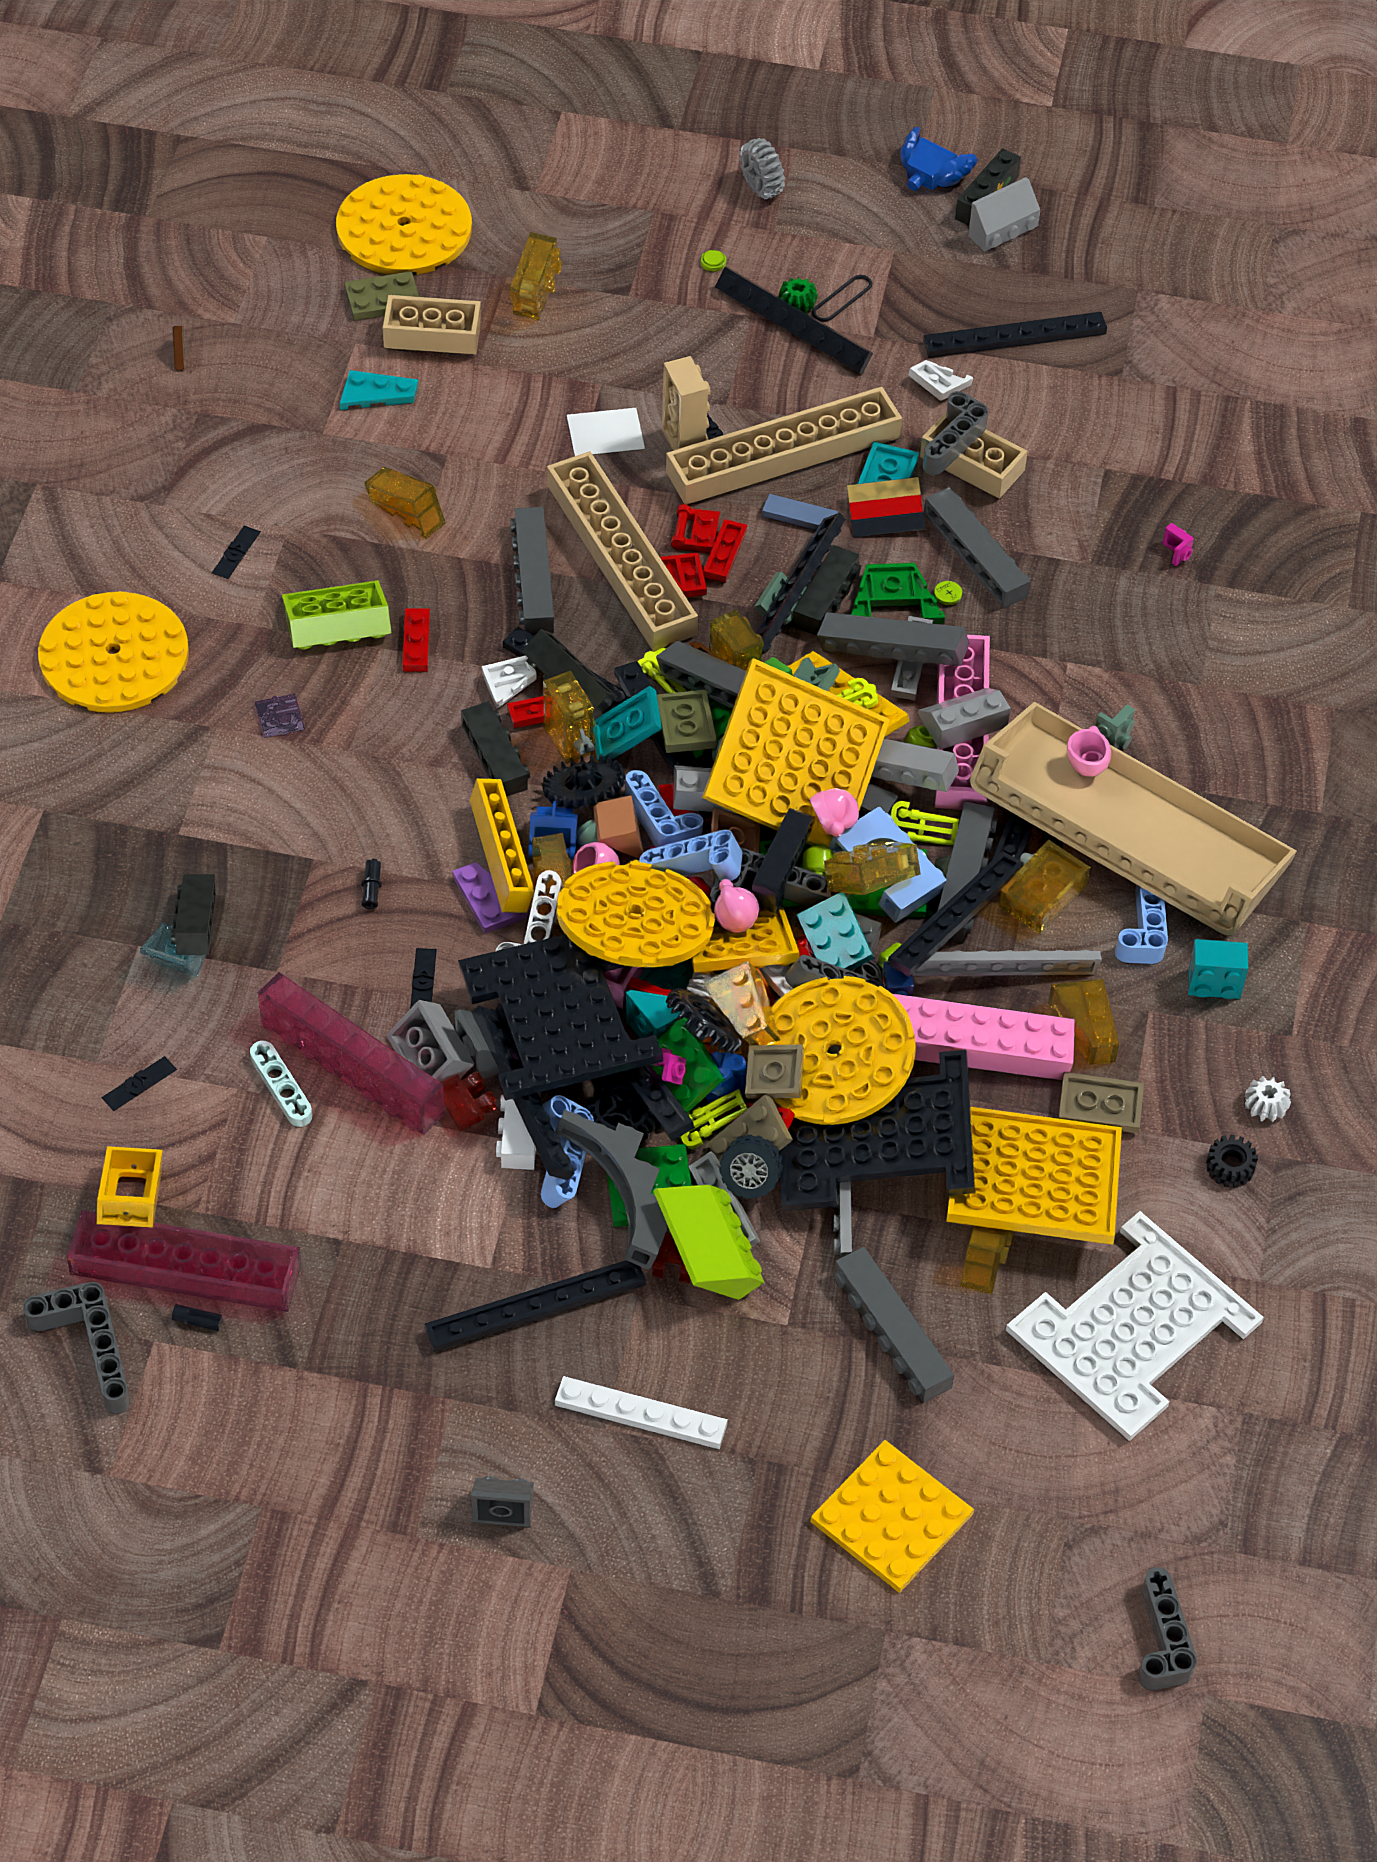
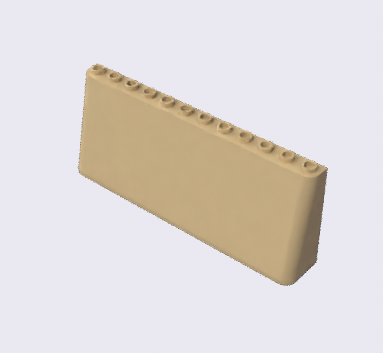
(1132, 821)

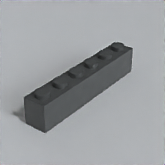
(976, 547)
(533, 570)
(893, 639)
(701, 672)
(968, 854)
(893, 1325)

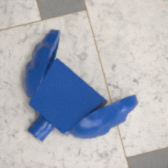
(932, 164)

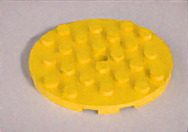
(435, 230)
(149, 657)
(666, 919)
(874, 1052)

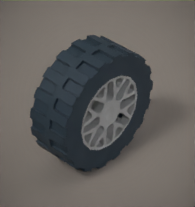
(751, 1166)

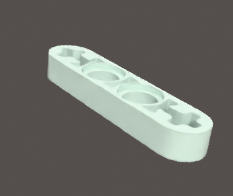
(283, 1082)

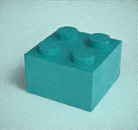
(1217, 969)

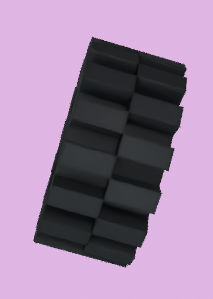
(1233, 1148)

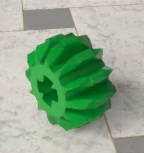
(799, 293)

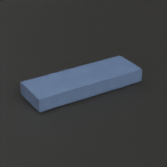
(795, 512)

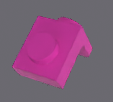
(1178, 542)
(673, 1067)

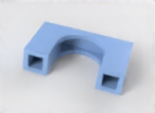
(905, 895)

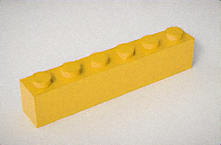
(501, 846)

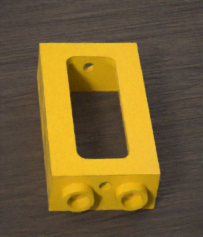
(119, 1164)

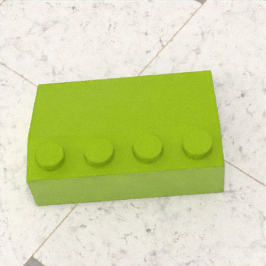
(336, 614)
(710, 1239)

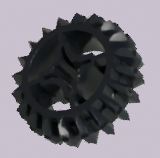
(624, 1108)

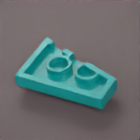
(371, 388)

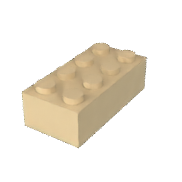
(432, 324)
(684, 403)
(987, 463)

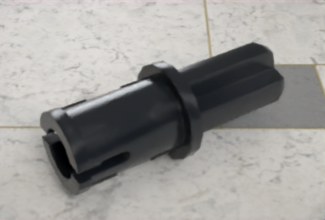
(371, 884)

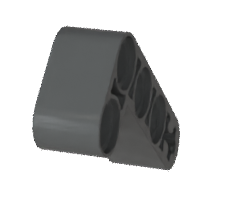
(967, 423)
(810, 968)
(1163, 1626)

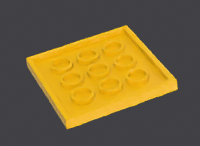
(763, 944)
(892, 1516)

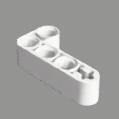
(538, 921)

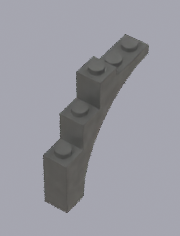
(632, 1177)

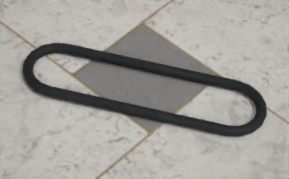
(848, 303)

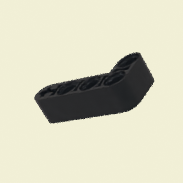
(781, 859)

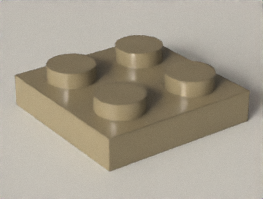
(774, 1071)

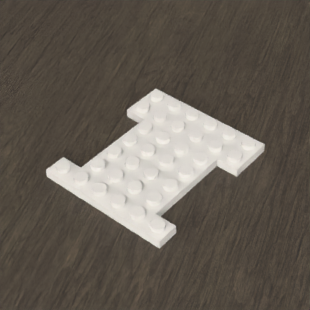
(1132, 1326)

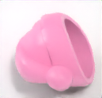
(1089, 752)
(835, 810)
(593, 854)
(735, 907)

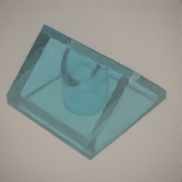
(160, 951)

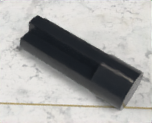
(197, 1317)

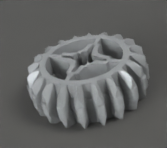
(762, 168)

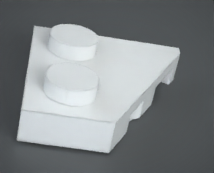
(938, 379)
(508, 678)

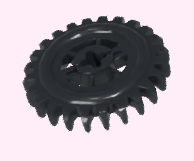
(584, 782)
(704, 1019)

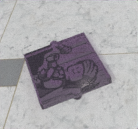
(279, 715)

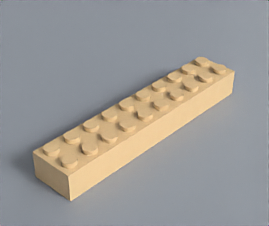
(783, 445)
(622, 551)

